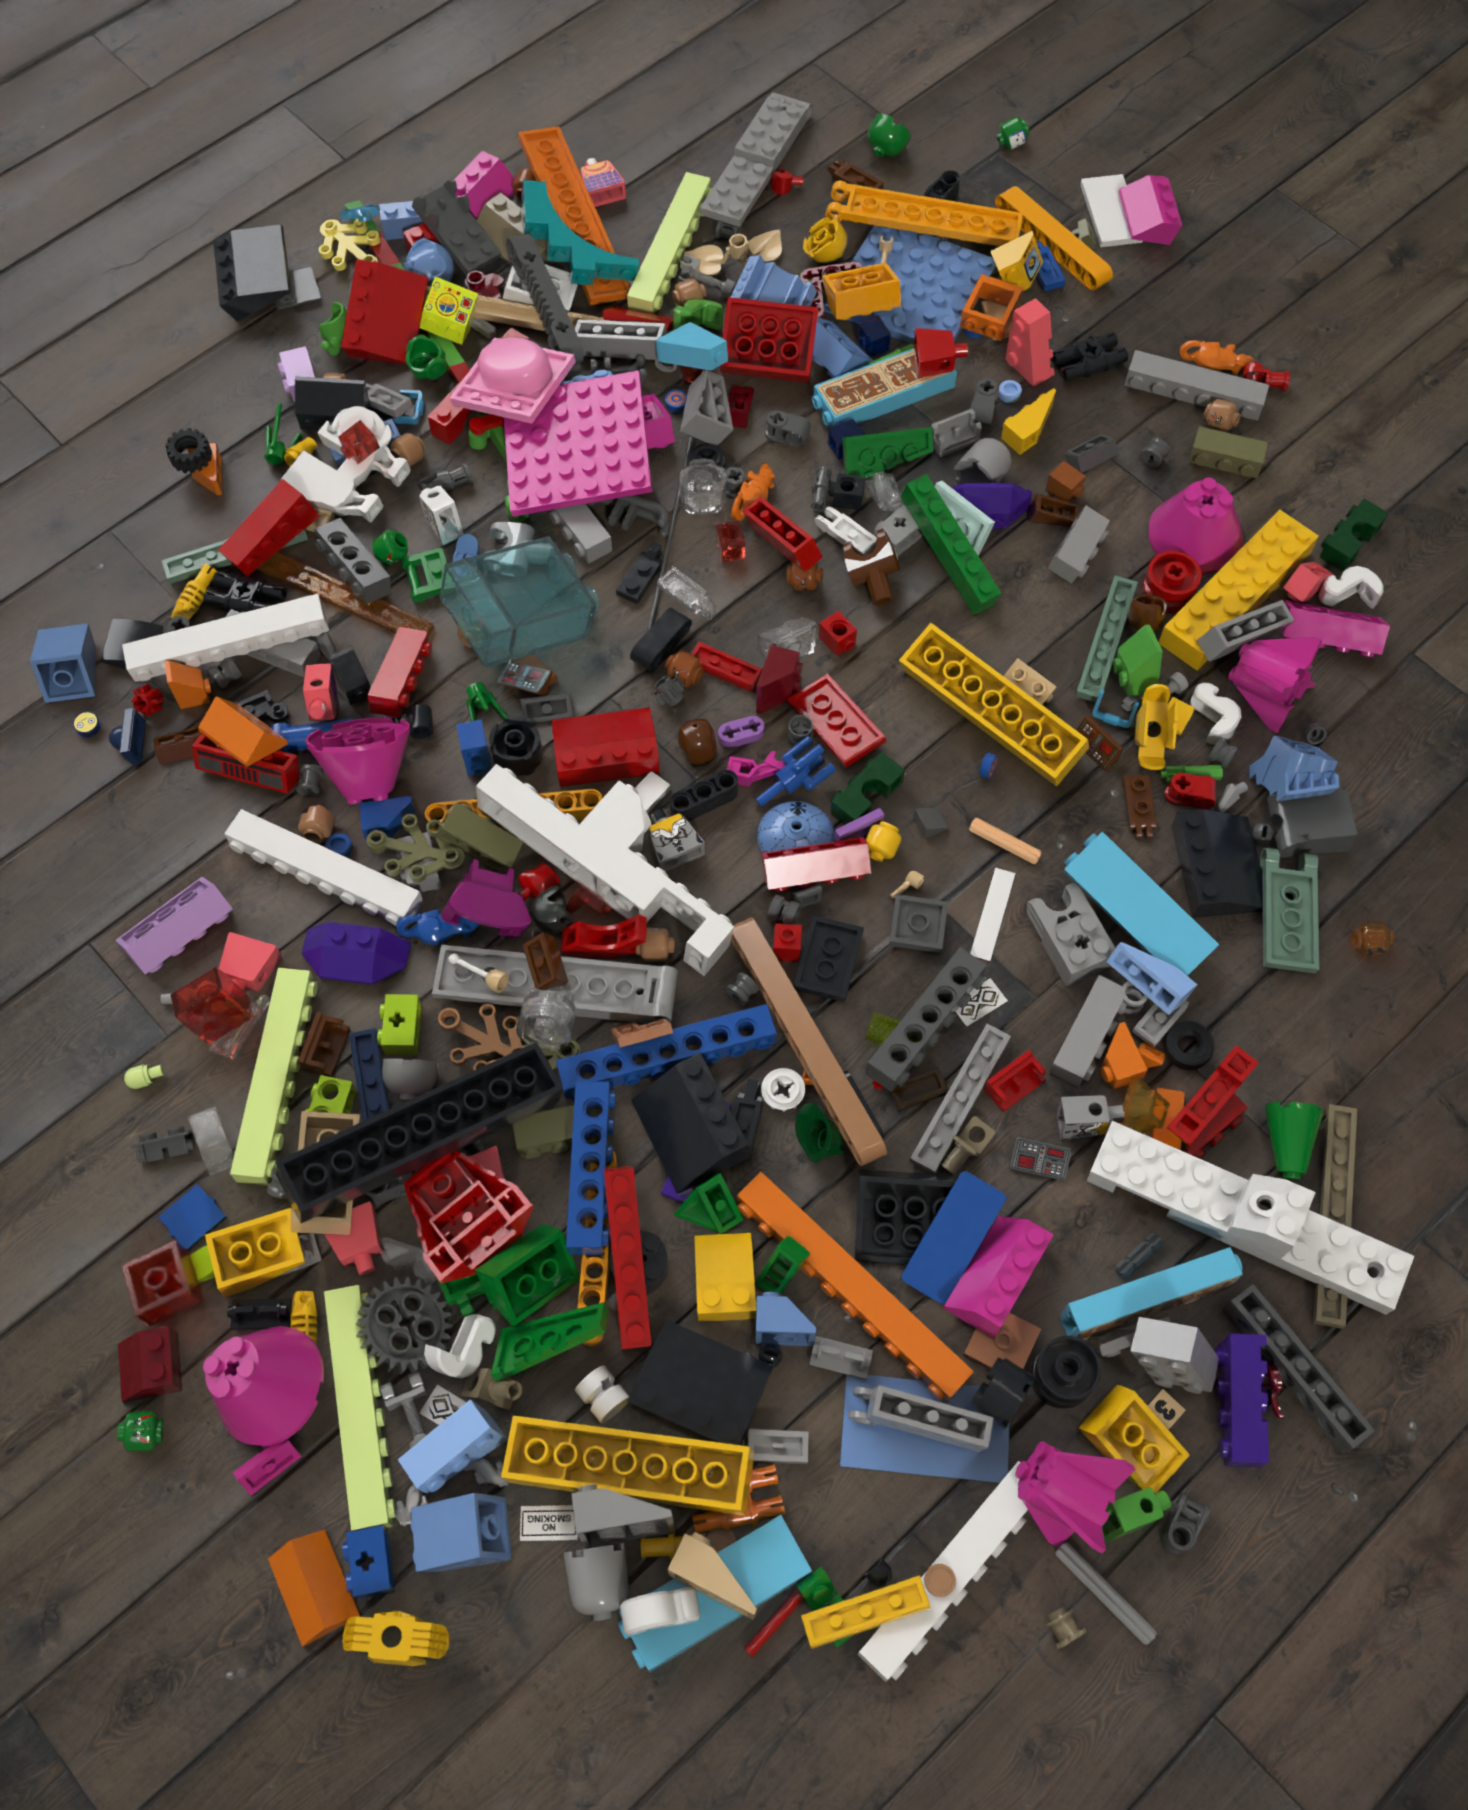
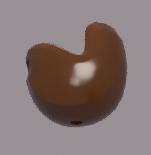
(1147, 613)
(697, 741)

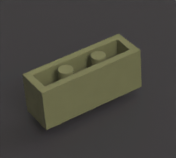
(1228, 452)
(479, 837)
(547, 1132)

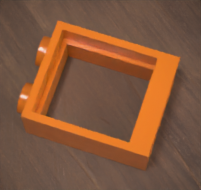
(995, 291)

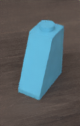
(692, 348)

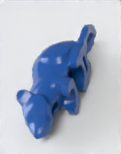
(433, 929)

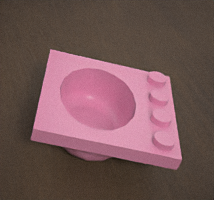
(513, 379)

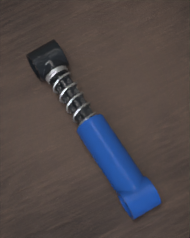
(417, 716)

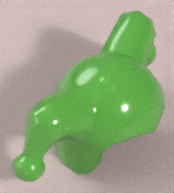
(333, 329)

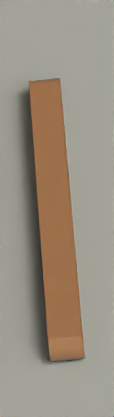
(808, 1043)

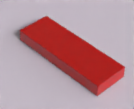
(727, 667)

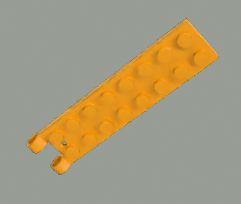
(924, 214)

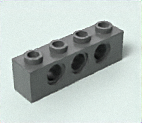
(352, 561)

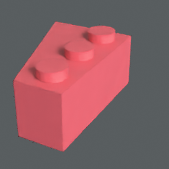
(1029, 342)

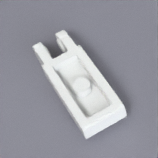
(846, 530)

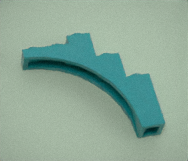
(565, 246)

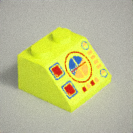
(448, 310)

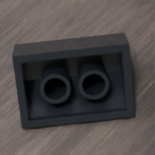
(323, 398)

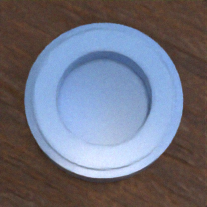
(1009, 391)

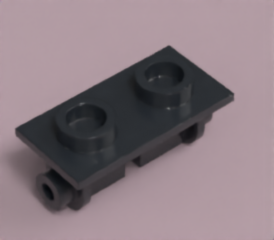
(259, 1313)

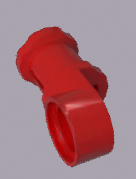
(1273, 379)

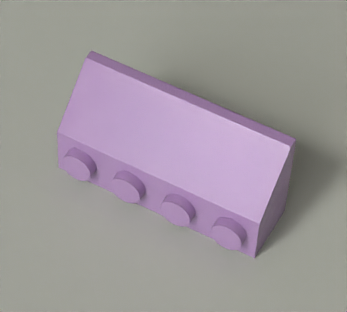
(174, 925)

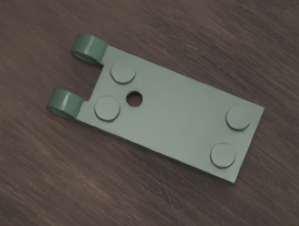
(1290, 925)

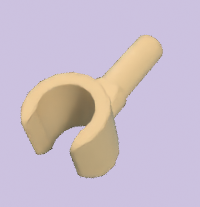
(885, 248)
(913, 878)

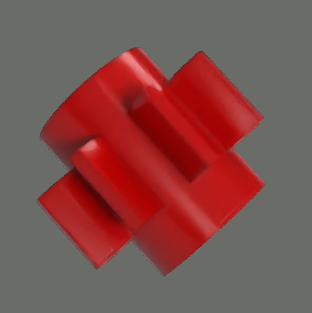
(147, 699)

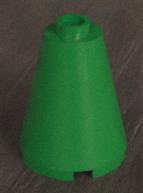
(1293, 1136)

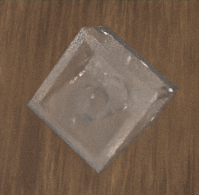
(792, 635)

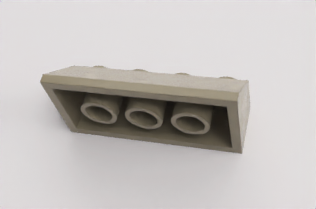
(504, 219)

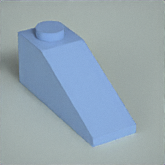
(1154, 977)

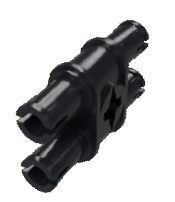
(1089, 356)
(244, 592)

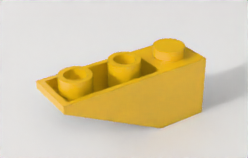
(1026, 426)

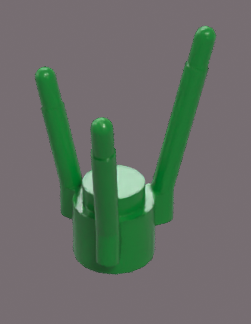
(276, 449)
(480, 698)

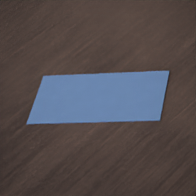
(904, 1452)

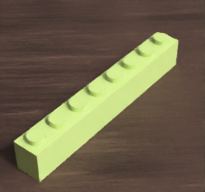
(669, 245)
(274, 1076)
(359, 1413)

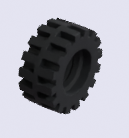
(183, 441)

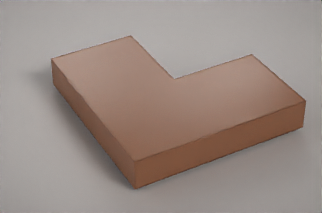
(633, 1033)

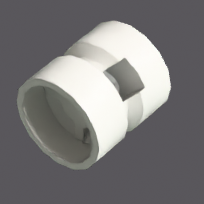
(602, 1394)

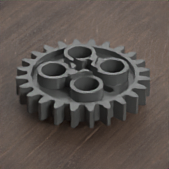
(380, 1335)

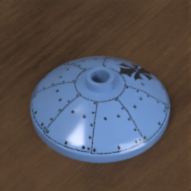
(776, 826)

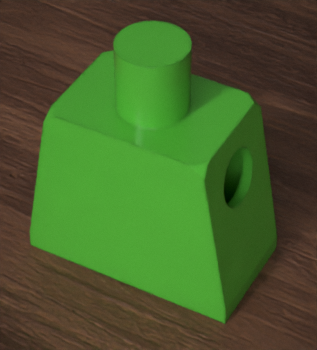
(1134, 1512)

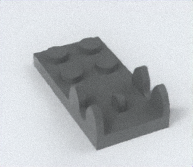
(455, 227)

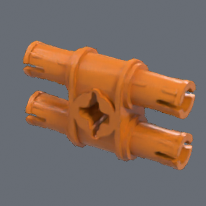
(755, 1509)

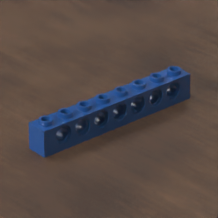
(702, 1033)

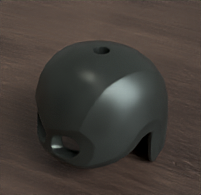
(548, 911)

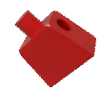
(936, 351)

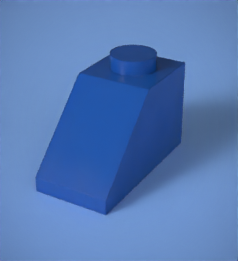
(385, 815)

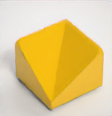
(1184, 714)

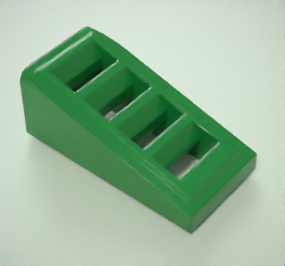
(791, 1253)

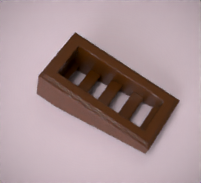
(1039, 511)

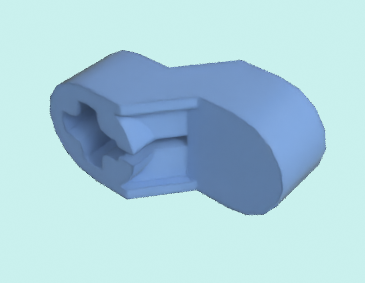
(466, 547)

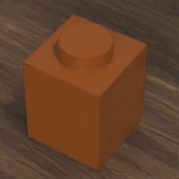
(1066, 482)

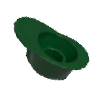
(817, 1134)

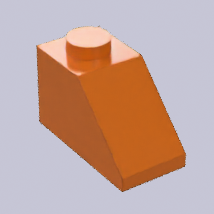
(212, 474)
(187, 684)
(1122, 1060)

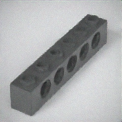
(960, 967)
(1300, 1371)

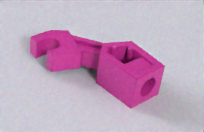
(756, 771)

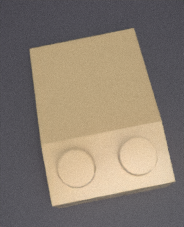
(703, 1569)

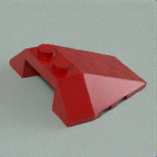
(464, 1214)

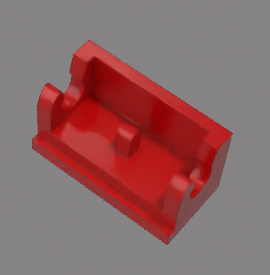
(1015, 1081)

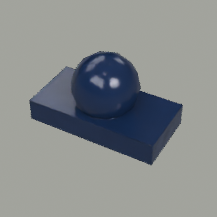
(130, 736)

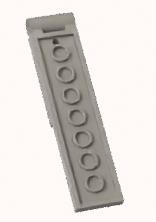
(756, 158)
(595, 986)

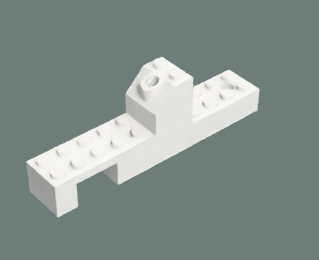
(605, 857)
(1229, 1211)

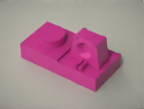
(266, 1465)

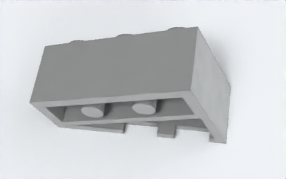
(707, 409)

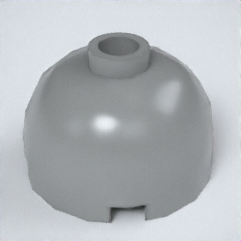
(409, 1076)

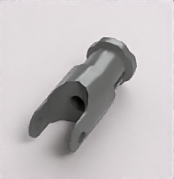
(447, 478)

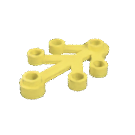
(333, 230)

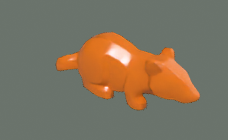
(1214, 357)
(752, 489)

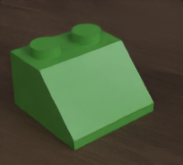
(1139, 662)

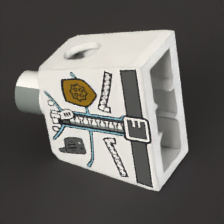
(439, 504)

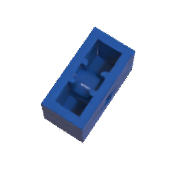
(474, 747)
(379, 1578)

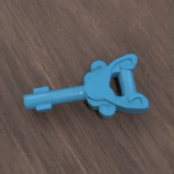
(362, 213)

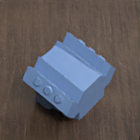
(772, 284)
(1295, 770)

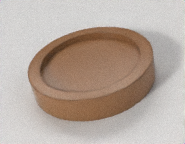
(720, 1539)
(940, 1580)

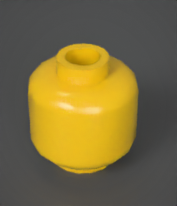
(883, 841)

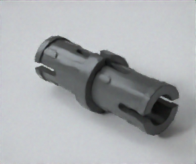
(821, 489)

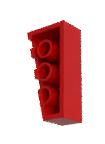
(269, 528)

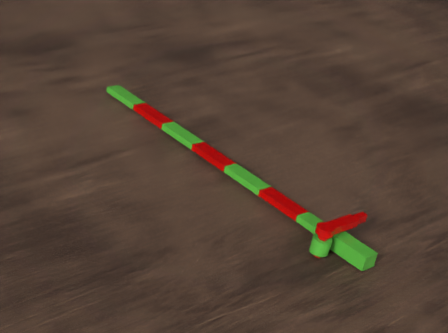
(485, 424)

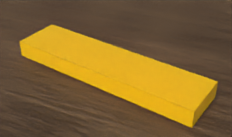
(865, 1612)

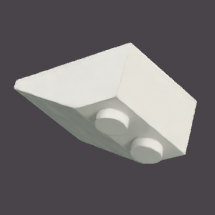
(517, 291)

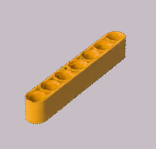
(1063, 244)
(576, 799)
(596, 1286)

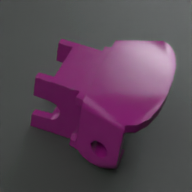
(488, 900)

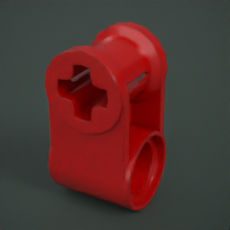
(1194, 791)

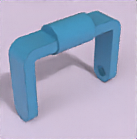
(418, 410)
(1110, 718)

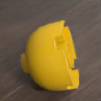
(826, 241)

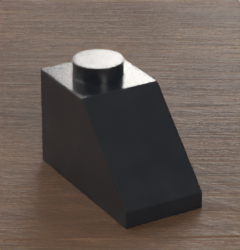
(350, 675)

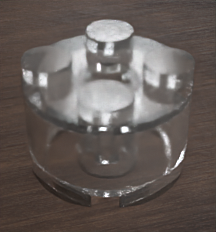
(703, 487)
(546, 1019)

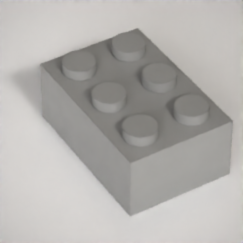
(1175, 1355)

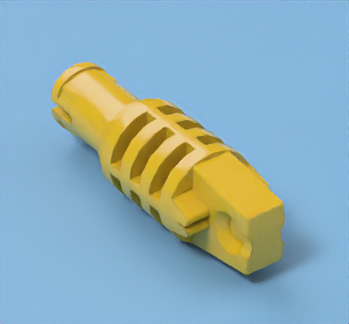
(193, 594)
(304, 1314)

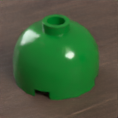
(887, 137)

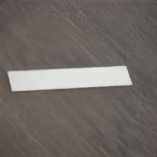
(992, 914)

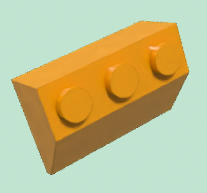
(862, 291)

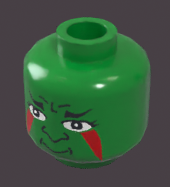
(390, 547)
(140, 1431)

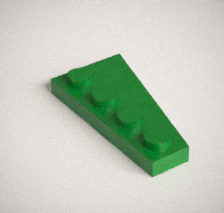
(885, 450)
(546, 1337)

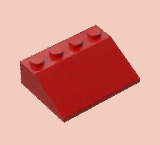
(383, 312)
(769, 339)
(605, 747)

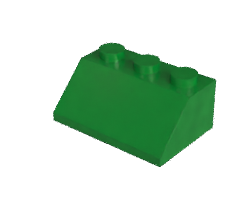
(528, 1273)

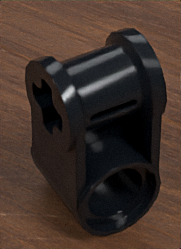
(945, 187)

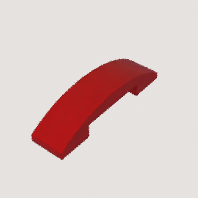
(1212, 1095)

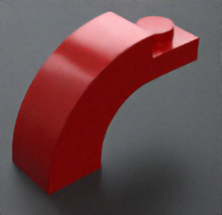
(604, 942)

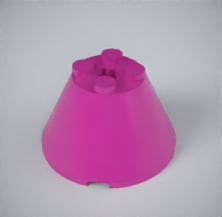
(1198, 523)
(361, 756)
(265, 1384)

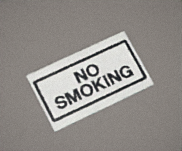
(547, 1523)

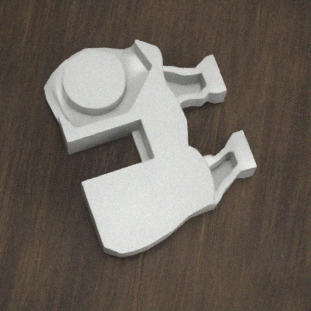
(336, 488)

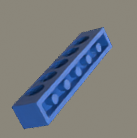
(589, 1096)

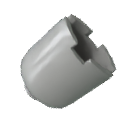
(984, 463)
(597, 1580)

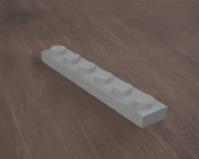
(960, 1099)

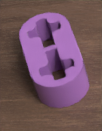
(741, 732)

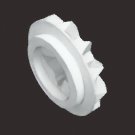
(785, 1077)

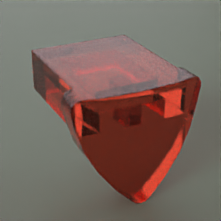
(583, 895)

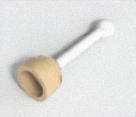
(495, 979)

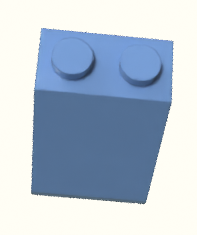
(65, 663)
(460, 1533)

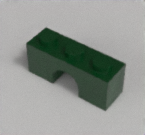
(1361, 522)
(879, 775)

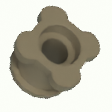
(1064, 1626)

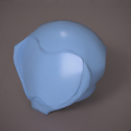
(430, 261)

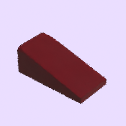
(740, 405)

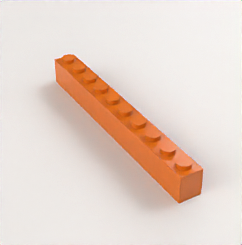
(857, 1290)

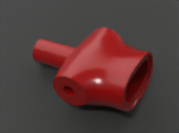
(537, 881)

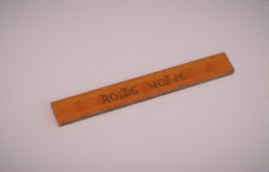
(341, 595)

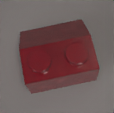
(778, 678)
(149, 1364)

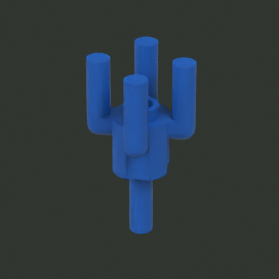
(797, 771)

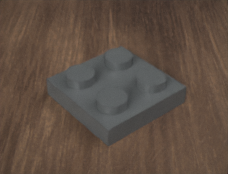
(918, 923)

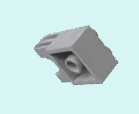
(1072, 936)

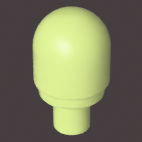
(142, 1075)

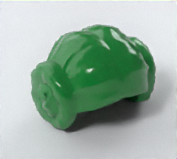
(425, 358)

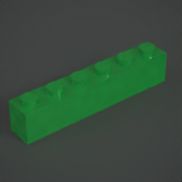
(950, 544)

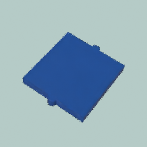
(192, 1217)

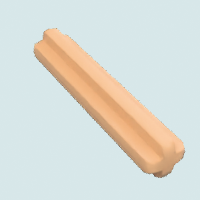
(1005, 840)

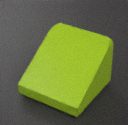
(202, 1264)

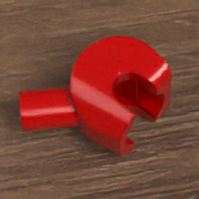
(782, 182)

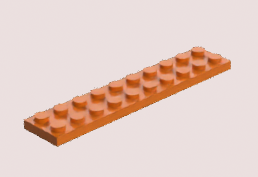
(554, 164)

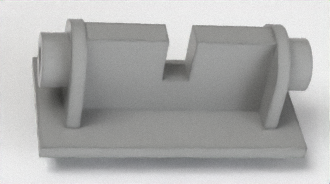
(841, 1357)

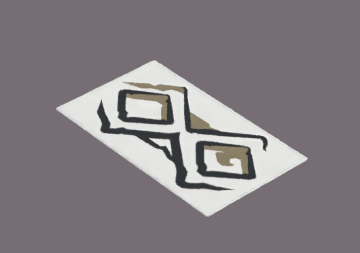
(981, 1003)
(441, 1405)

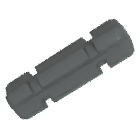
(1138, 1255)

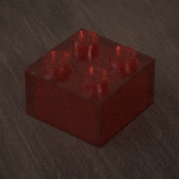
(211, 1005)
(162, 1283)

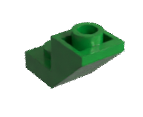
(819, 1593)

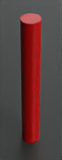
(773, 1623)

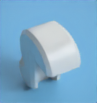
(1353, 580)
(1218, 709)
(466, 1350)
(659, 1610)

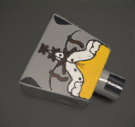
(673, 840)
(1086, 1116)

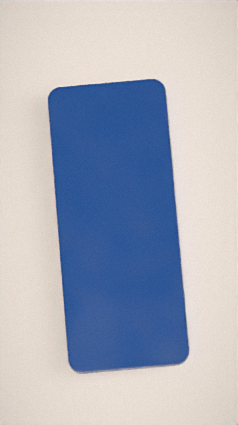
(953, 1237)

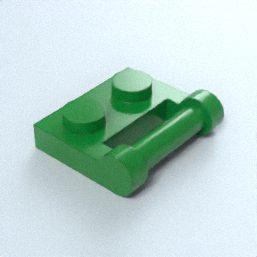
(433, 565)

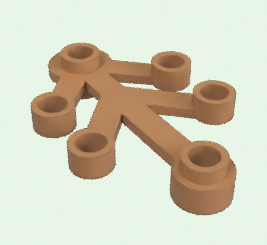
(488, 1043)

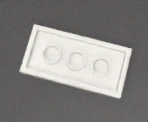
(1106, 209)

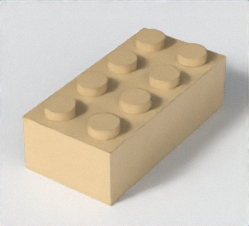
(314, 1128)

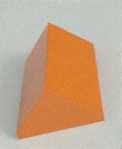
(239, 732)
(313, 1586)

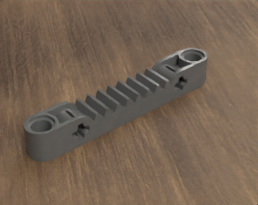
(531, 268)

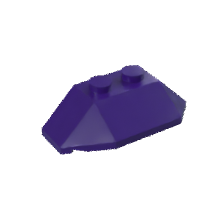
(999, 501)
(354, 952)

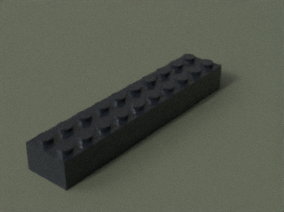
(417, 1132)

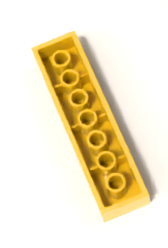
(1239, 585)
(994, 704)
(629, 1463)

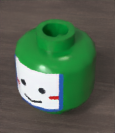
(1012, 133)

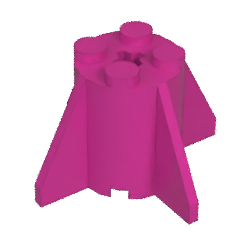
(1274, 675)
(1070, 1492)

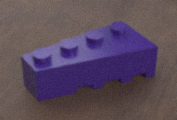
(1242, 1400)

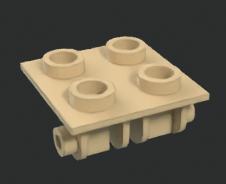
(1030, 682)

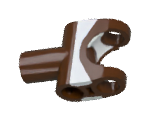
(873, 568)

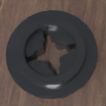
(708, 452)

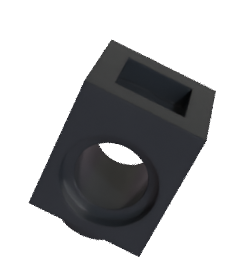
(848, 491)

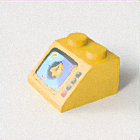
(1018, 260)

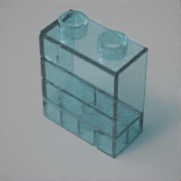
(518, 601)

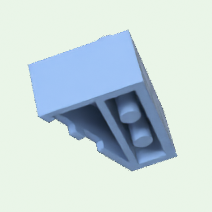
(452, 1447)

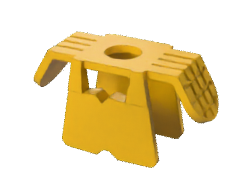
(1155, 710)
(418, 1638)

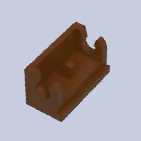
(323, 1045)

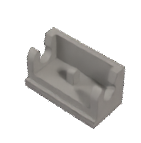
(955, 433)

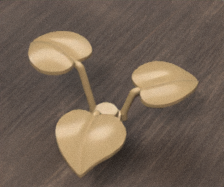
(765, 244)

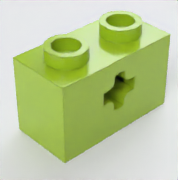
(405, 1038)

